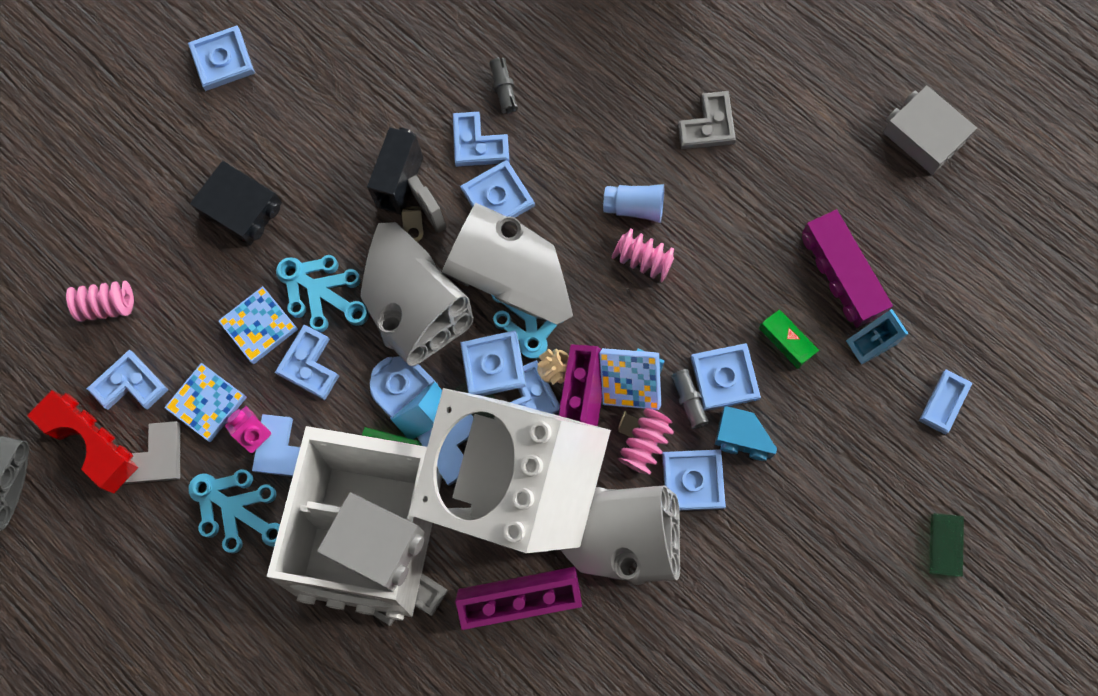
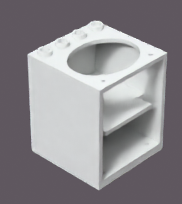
(521, 472)
(324, 475)

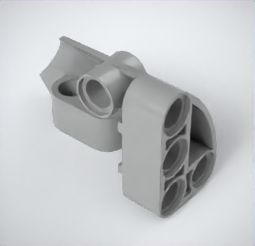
(515, 269)
(410, 297)
(631, 529)

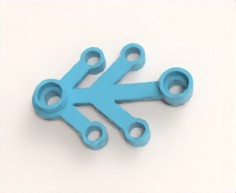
(319, 288)
(531, 331)
(231, 507)

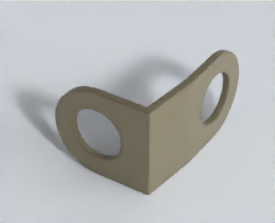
(413, 219)
(627, 424)

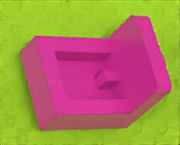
(247, 429)

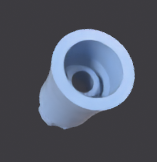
(635, 201)

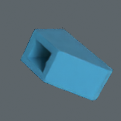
(743, 432)

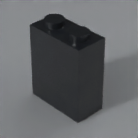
(396, 163)
(236, 203)

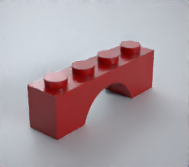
(104, 461)

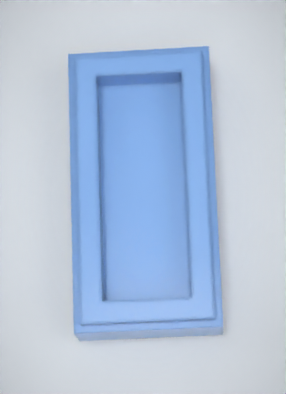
(945, 402)

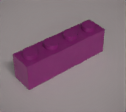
(846, 269)
(582, 385)
(518, 598)

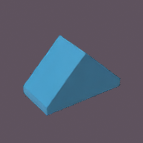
(877, 337)
(419, 413)

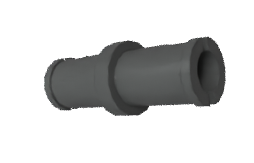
(503, 85)
(689, 399)

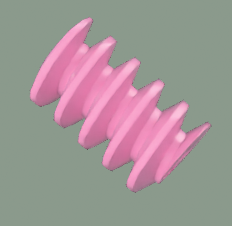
(644, 254)
(100, 302)
(646, 441)

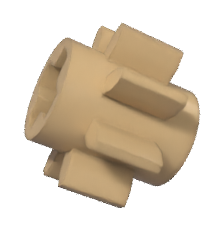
(553, 366)

